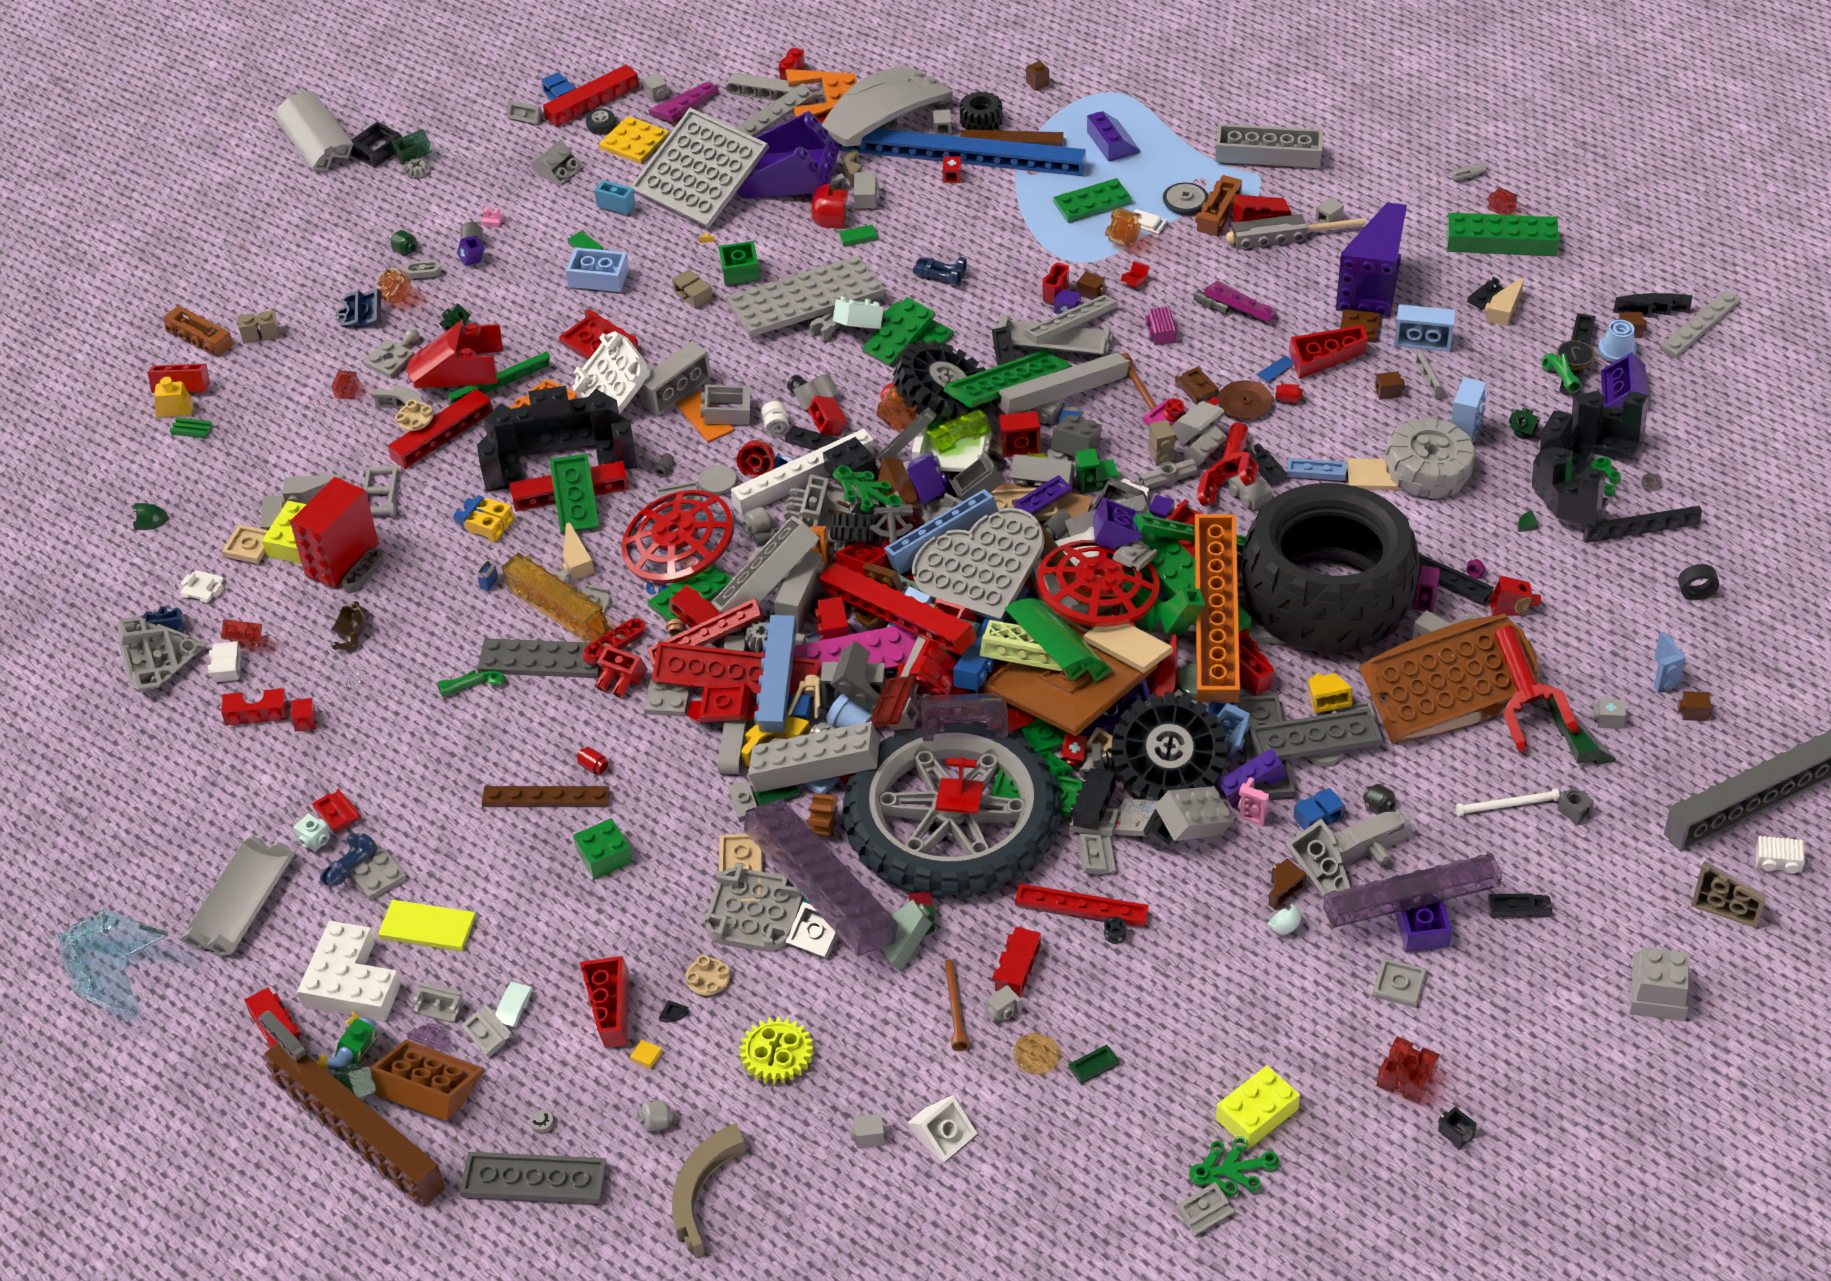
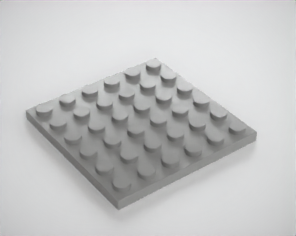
(699, 167)

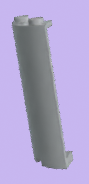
(313, 130)
(1072, 340)
(237, 896)

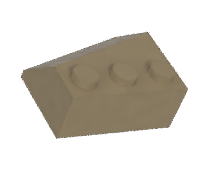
(1727, 896)

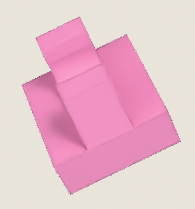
(492, 218)

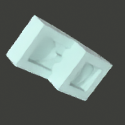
(512, 1003)

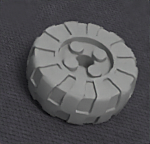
(1430, 457)

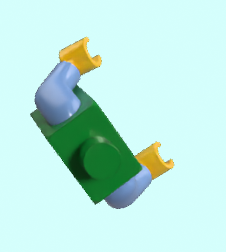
(353, 1044)

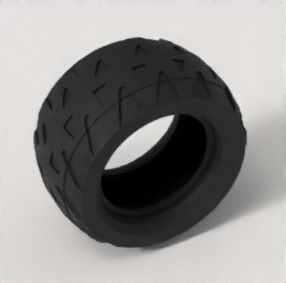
(1322, 609)

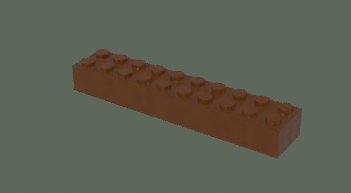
(357, 1124)

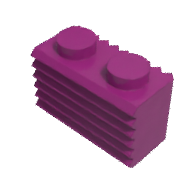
(1161, 325)
(1426, 588)

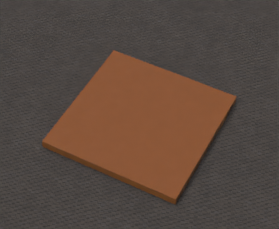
(1057, 699)

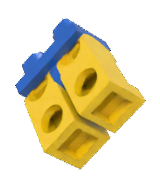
(485, 517)

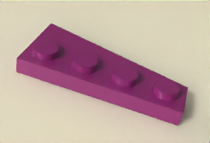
(679, 105)
(1239, 300)

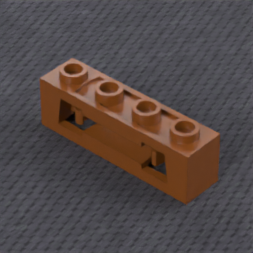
(1208, 220)
(197, 331)

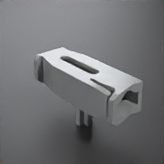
(1373, 837)

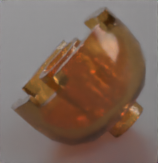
(394, 285)

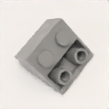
(557, 163)
(1196, 422)

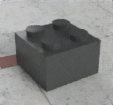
(1075, 435)

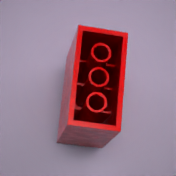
(334, 531)

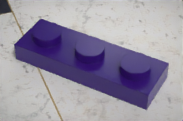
(1043, 495)

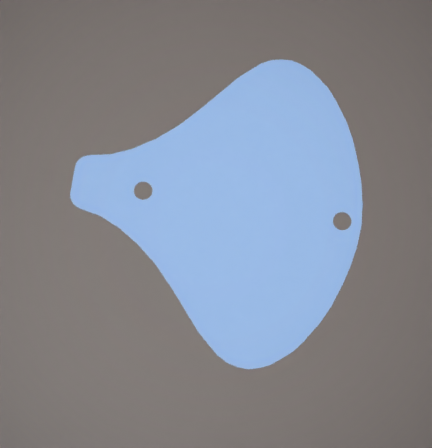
(1145, 175)

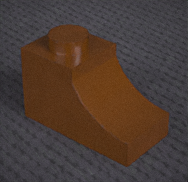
(1287, 881)

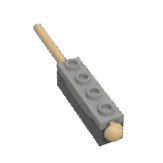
(1279, 230)

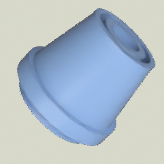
(1617, 341)
(846, 713)

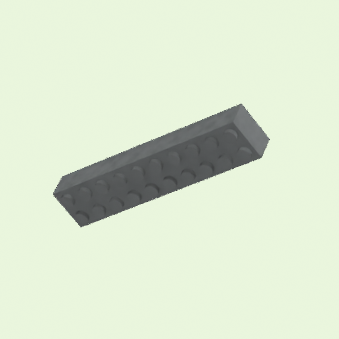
(1749, 792)

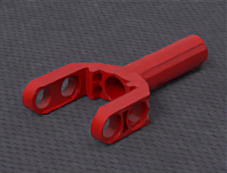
(1234, 462)
(1526, 686)

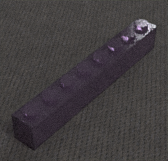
(1412, 890)

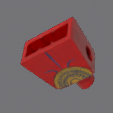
(1512, 597)

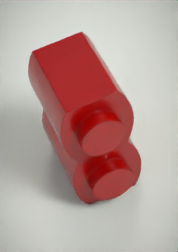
(794, 60)
(1055, 281)

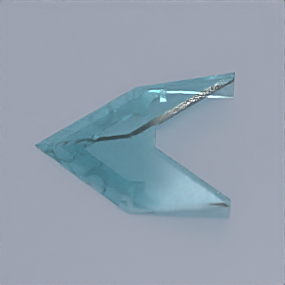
(97, 954)

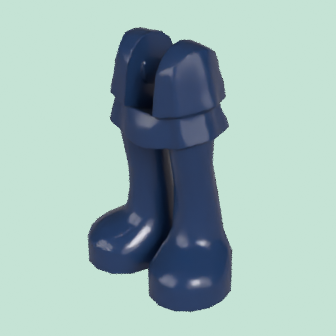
(949, 273)
(360, 849)

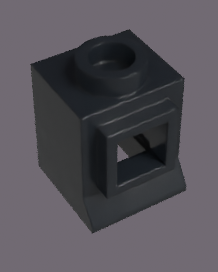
(1460, 1121)

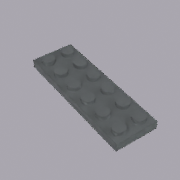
(536, 658)
(1262, 711)
(1317, 734)
(533, 1177)

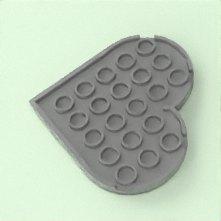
(982, 565)

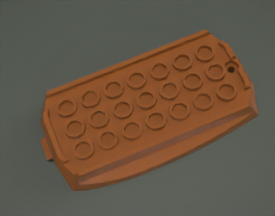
(1444, 679)

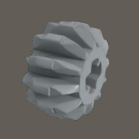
(756, 635)

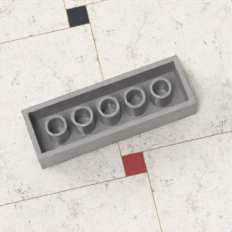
(1269, 145)
(768, 566)
(814, 756)

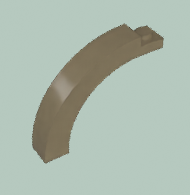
(698, 1167)

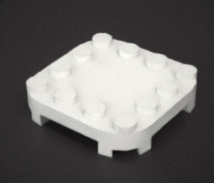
(613, 369)

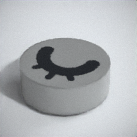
(541, 1121)

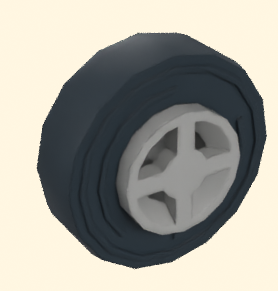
(600, 121)

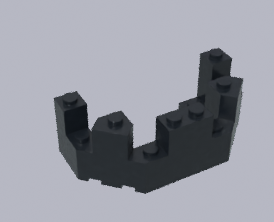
(549, 426)
(1569, 445)

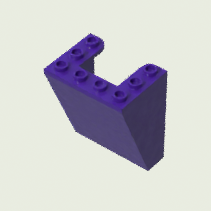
(797, 159)
(1372, 264)

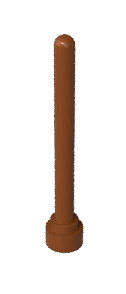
(1138, 383)
(959, 1039)

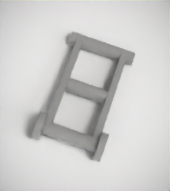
(391, 506)

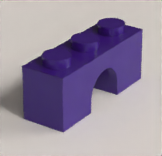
(1264, 767)

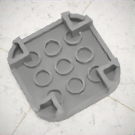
(754, 923)

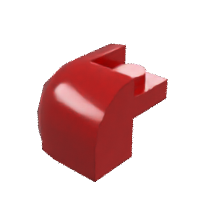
(829, 207)

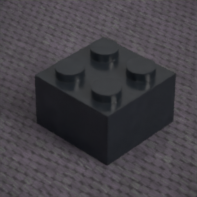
(850, 454)

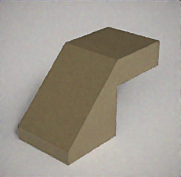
(852, 166)

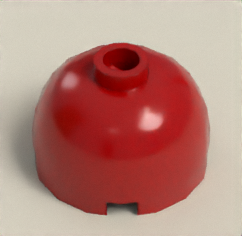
(755, 455)

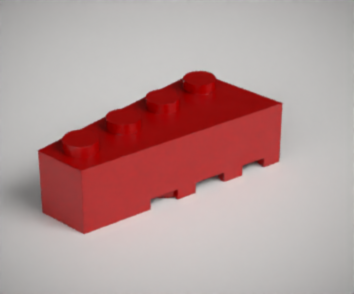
(1326, 349)
(608, 993)

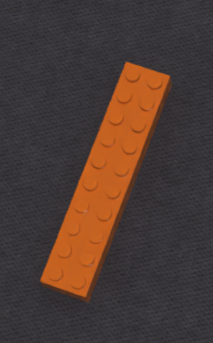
(1218, 621)

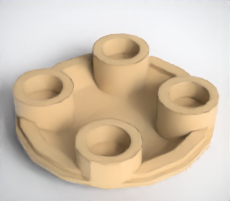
(414, 415)
(707, 976)

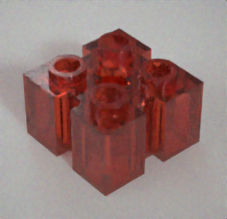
(1408, 1070)

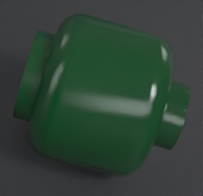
(403, 242)

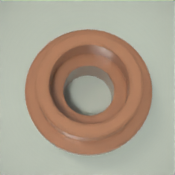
(675, 627)

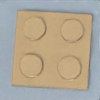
(245, 544)

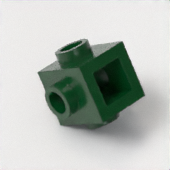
(453, 316)
(1530, 425)

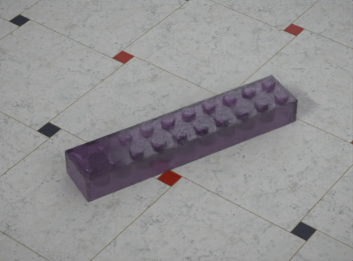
(820, 877)

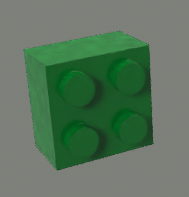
(739, 263)
(602, 848)

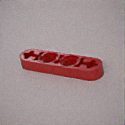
(611, 638)

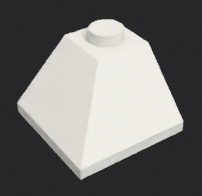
(942, 1128)

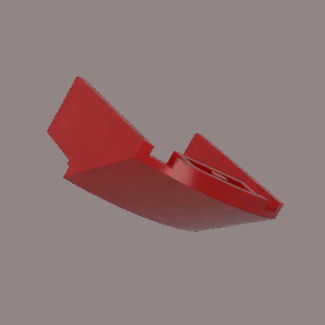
(453, 358)

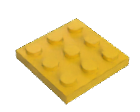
(634, 140)

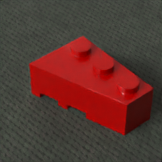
(1258, 207)
(1254, 668)

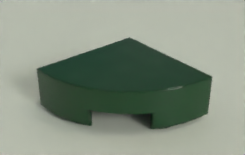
(1527, 522)

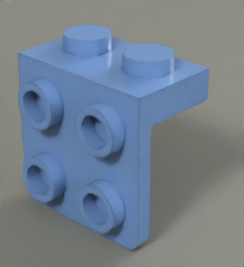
(1670, 664)
(1235, 726)

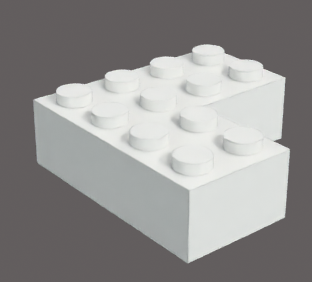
(341, 980)

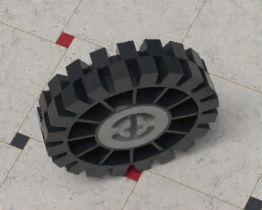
(922, 379)
(1137, 742)

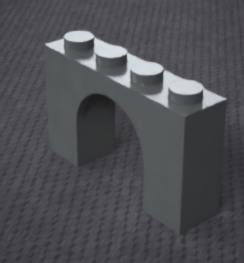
(851, 677)

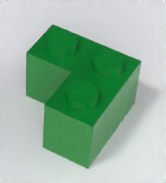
(1092, 473)

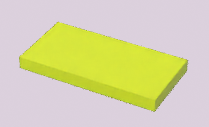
(427, 925)

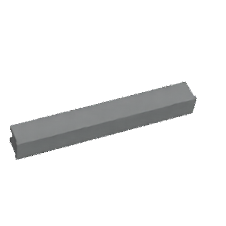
(1063, 383)

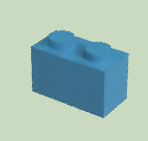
(615, 197)

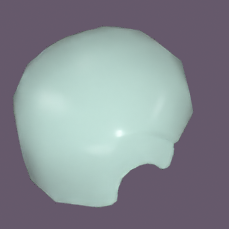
(1285, 920)

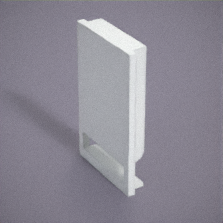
(1150, 222)

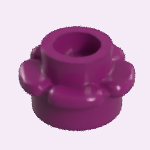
(1473, 571)

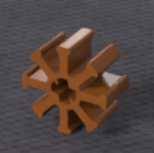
(823, 814)

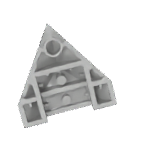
(153, 651)

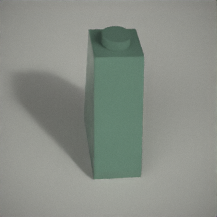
(911, 928)

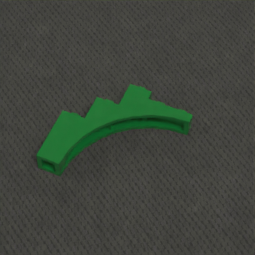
(1170, 616)

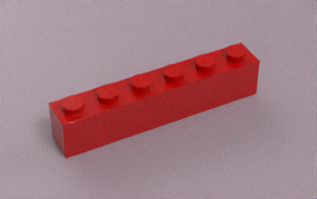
(591, 95)
(441, 429)
(540, 490)

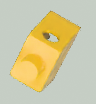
(172, 399)
(1328, 692)

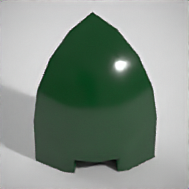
(148, 516)

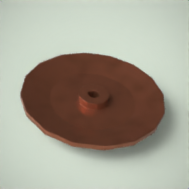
(1245, 399)

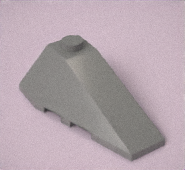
(1319, 858)

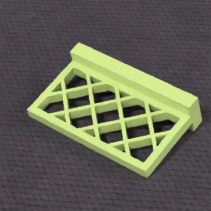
(1014, 647)

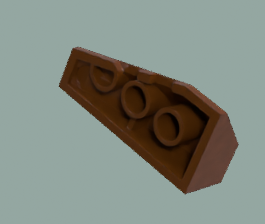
(894, 472)

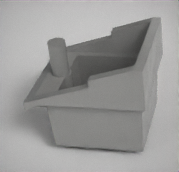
(1660, 984)

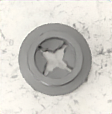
(416, 167)

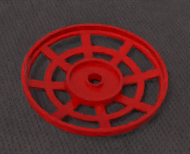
(670, 541)
(1097, 586)

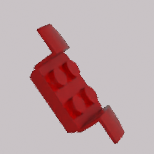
(724, 703)

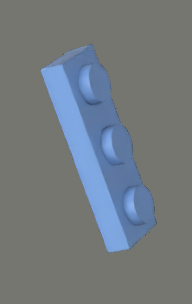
(1316, 469)

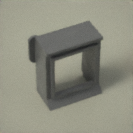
(976, 477)

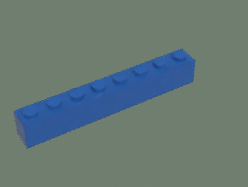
(973, 668)

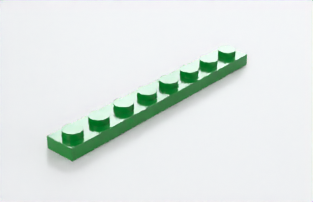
(1173, 529)

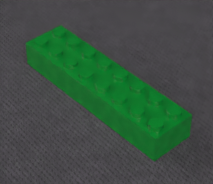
(1177, 570)

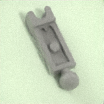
(825, 326)

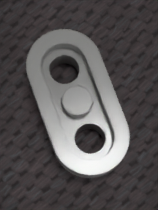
(423, 269)

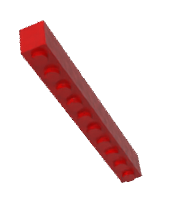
(898, 608)

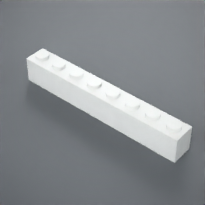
(794, 474)

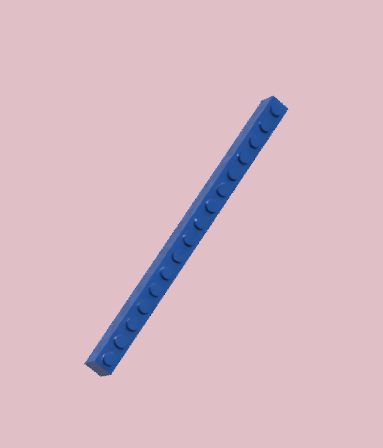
(972, 151)

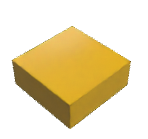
(645, 1054)

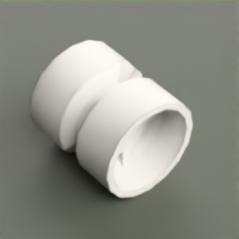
(775, 419)

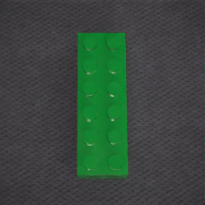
(1502, 234)

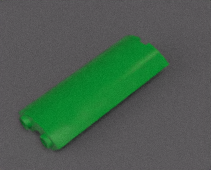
(1057, 639)

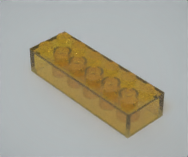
(555, 598)

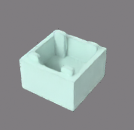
(858, 313)

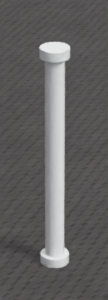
(1508, 802)

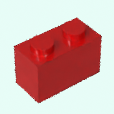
(827, 415)

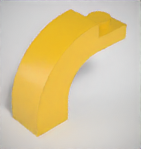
(793, 728)

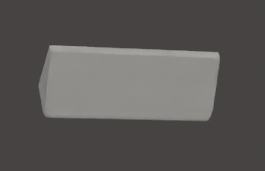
(1429, 376)

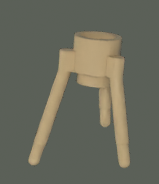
(811, 687)

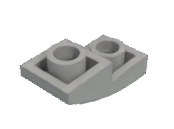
(270, 510)

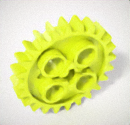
(795, 1055)

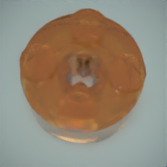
(1123, 227)
(895, 411)

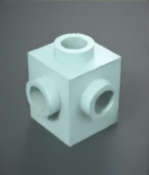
(311, 832)

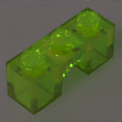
(969, 426)

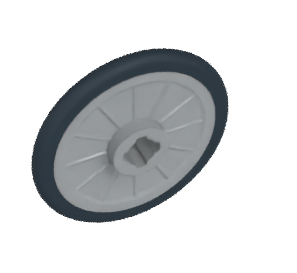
(1185, 197)

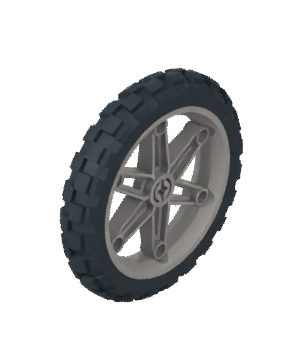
(983, 867)

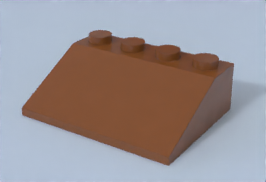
(425, 1079)

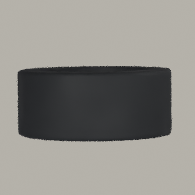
(1694, 573)

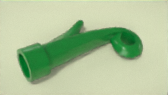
(1570, 381)
(472, 678)

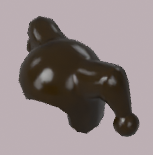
(350, 625)

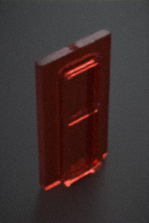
(892, 701)

